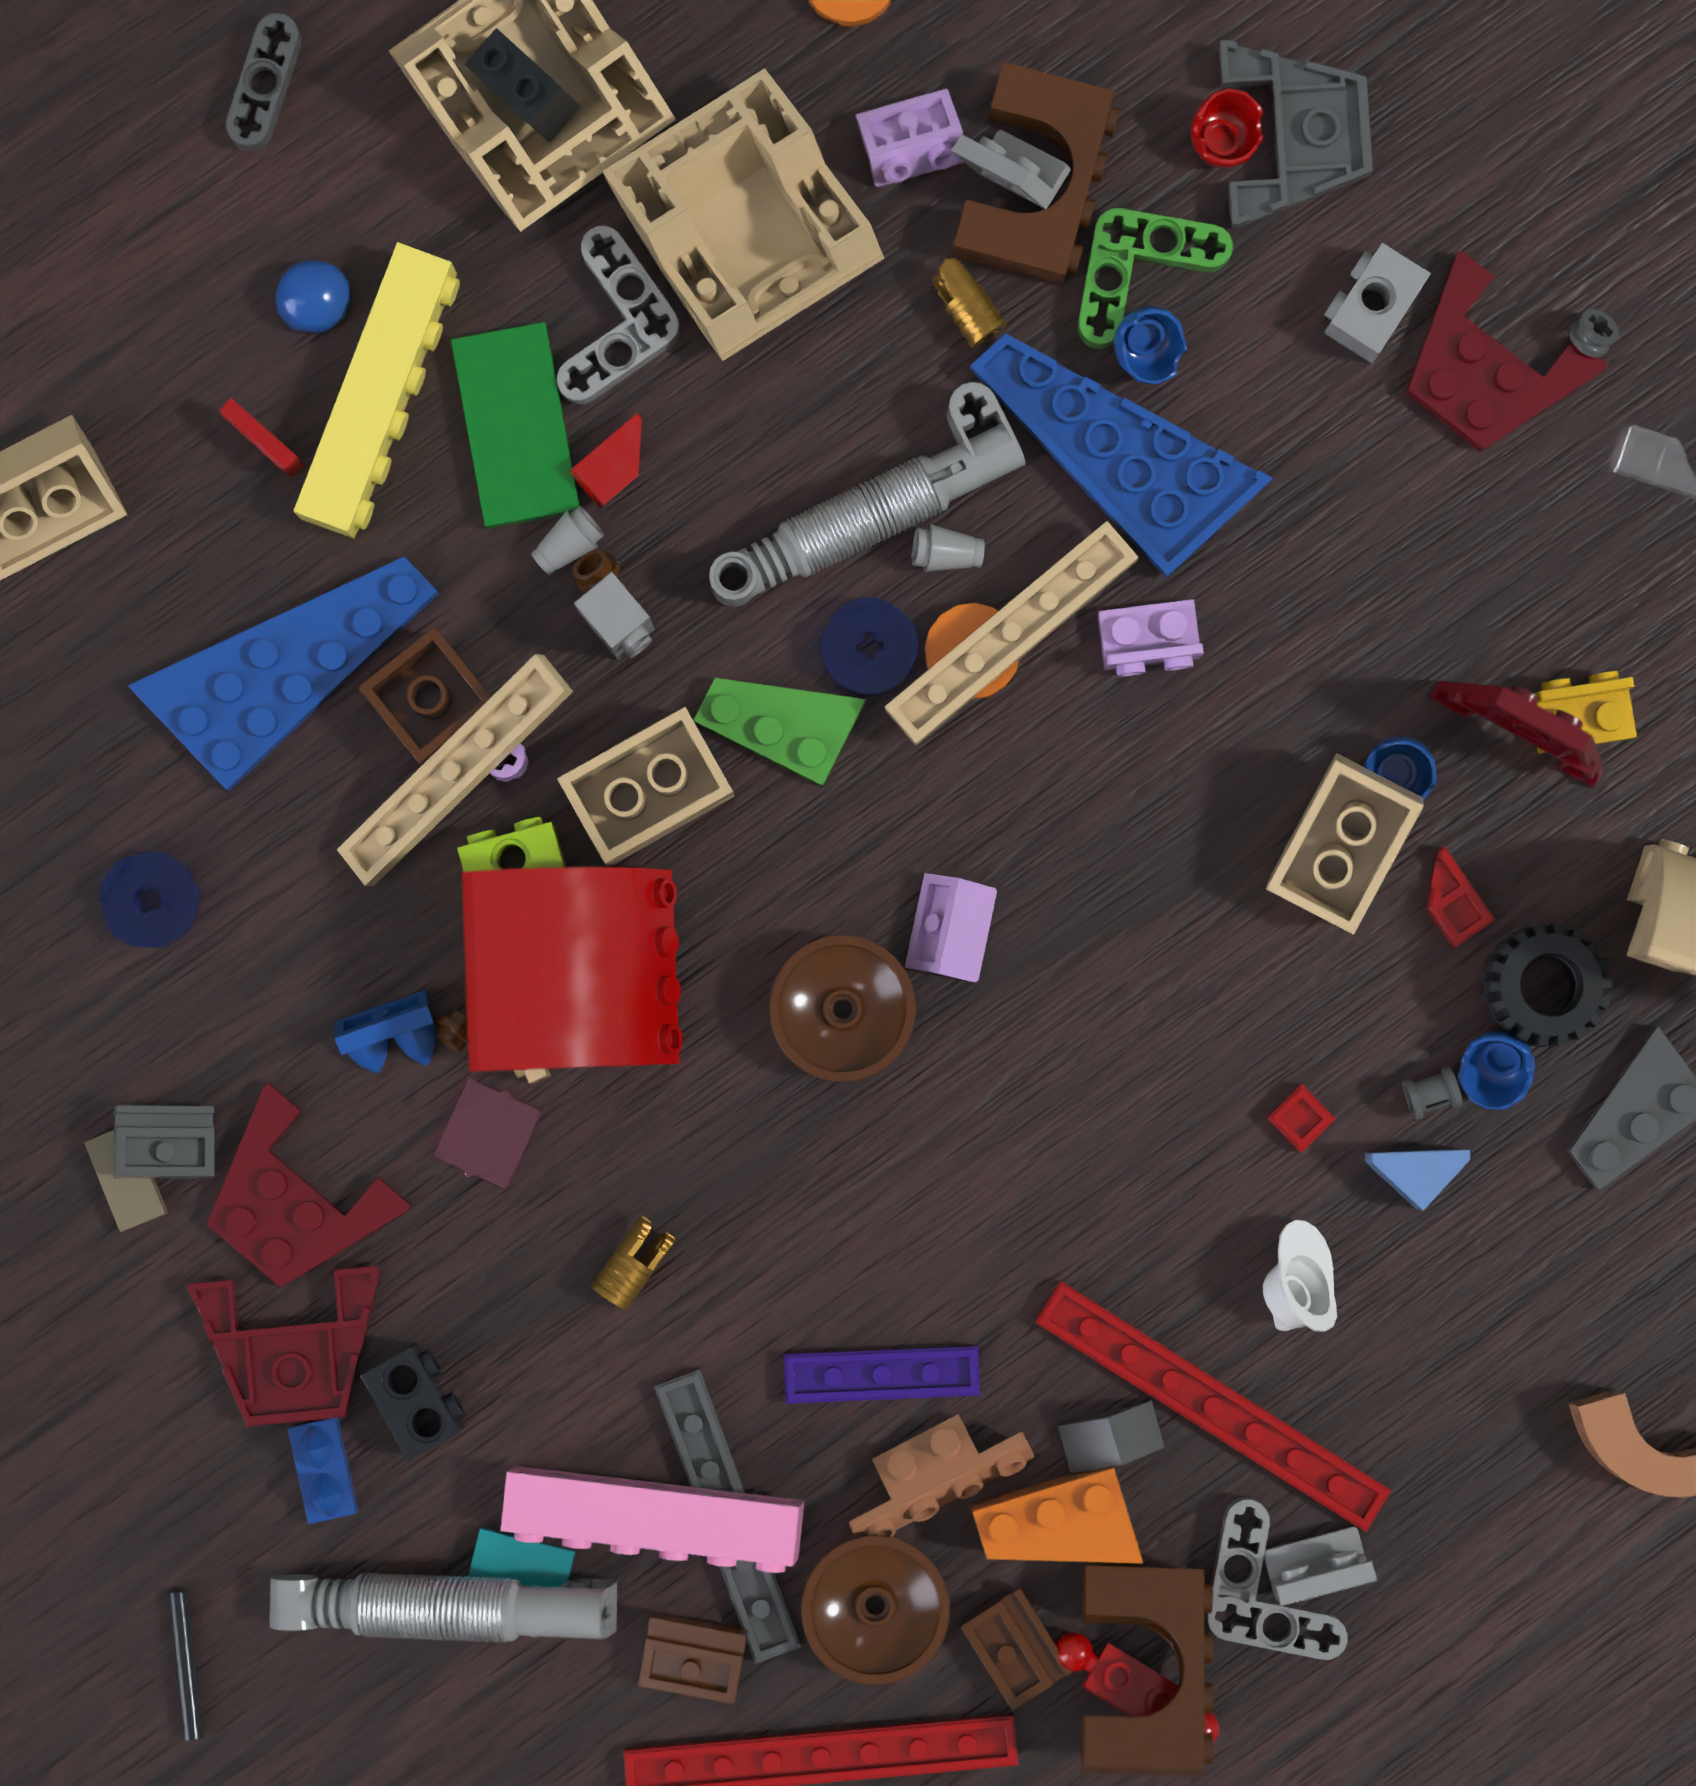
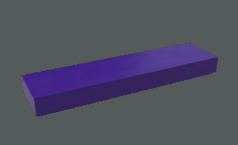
(881, 1374)

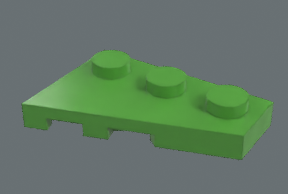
(782, 724)

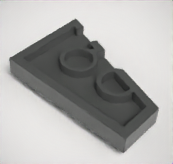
(1639, 1114)

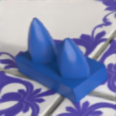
(404, 1019)
(322, 1470)

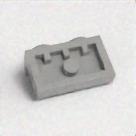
(1014, 166)
(1318, 1566)

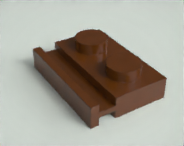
(1015, 1648)
(693, 1658)

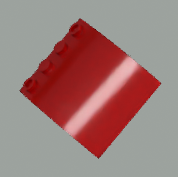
(570, 968)

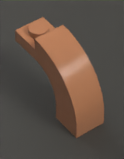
(1613, 1440)

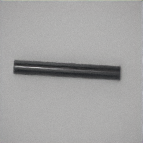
(185, 1665)

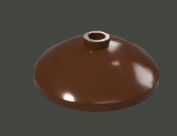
(836, 971)
(882, 1643)

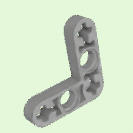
(630, 331)
(1244, 1594)

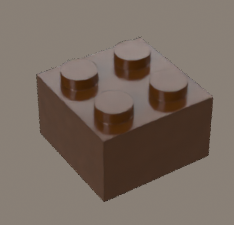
(425, 694)

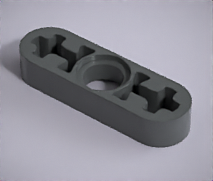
(287, 53)

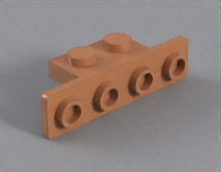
(934, 1472)

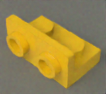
(1601, 705)

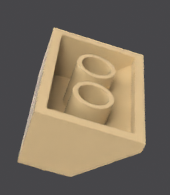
(51, 495)

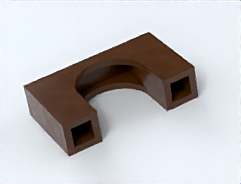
(1075, 120)
(1174, 1607)

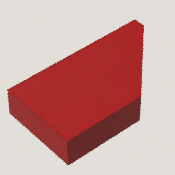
(261, 438)
(611, 463)
(1454, 901)

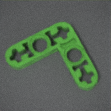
(1121, 258)

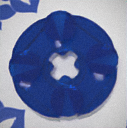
(848, 629)
(122, 906)

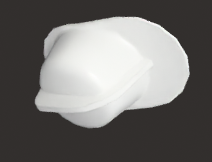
(1302, 1283)

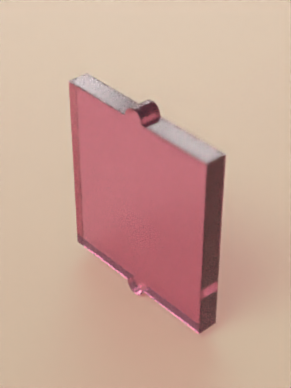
(487, 1133)

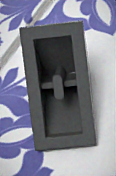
(1111, 1437)

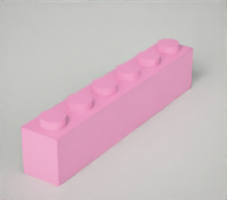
(653, 1517)

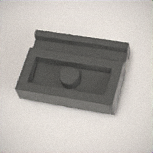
(163, 1142)

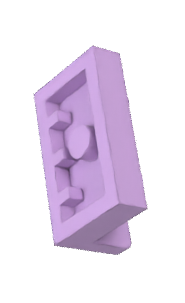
(910, 137)
(1149, 637)

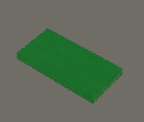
(515, 425)

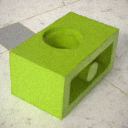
(536, 839)

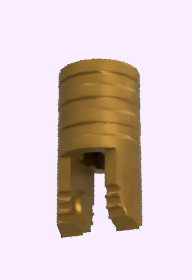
(967, 303)
(625, 1274)

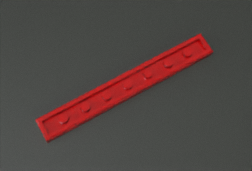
(1213, 1406)
(829, 1754)

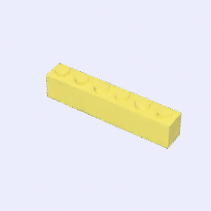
(377, 390)

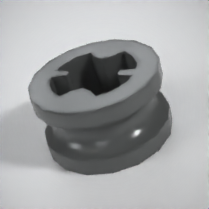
(1594, 333)

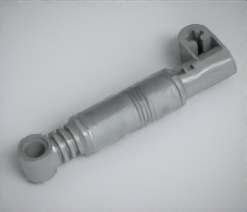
(881, 505)
(444, 1607)

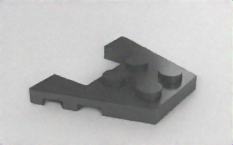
(1317, 130)

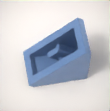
(1418, 1174)

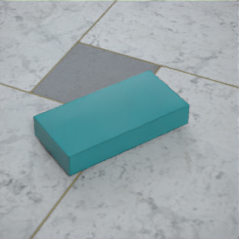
(530, 1563)

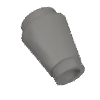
(568, 540)
(945, 549)

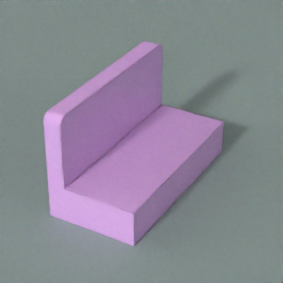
(951, 927)

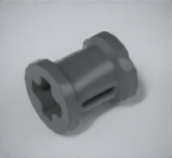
(1432, 1093)

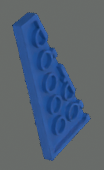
(1135, 466)
(263, 683)

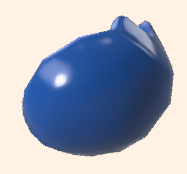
(312, 296)
(1149, 344)
(1404, 763)
(1496, 1070)

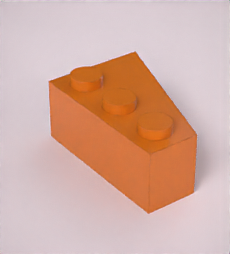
(1060, 1520)

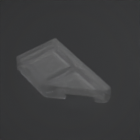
(1656, 461)

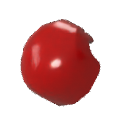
(1227, 128)

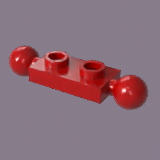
(1121, 1679)

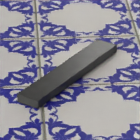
(711, 1466)

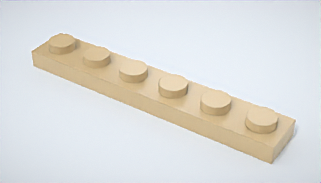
(1011, 633)
(454, 770)

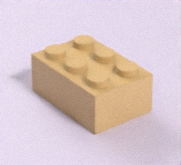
(646, 787)
(1345, 843)

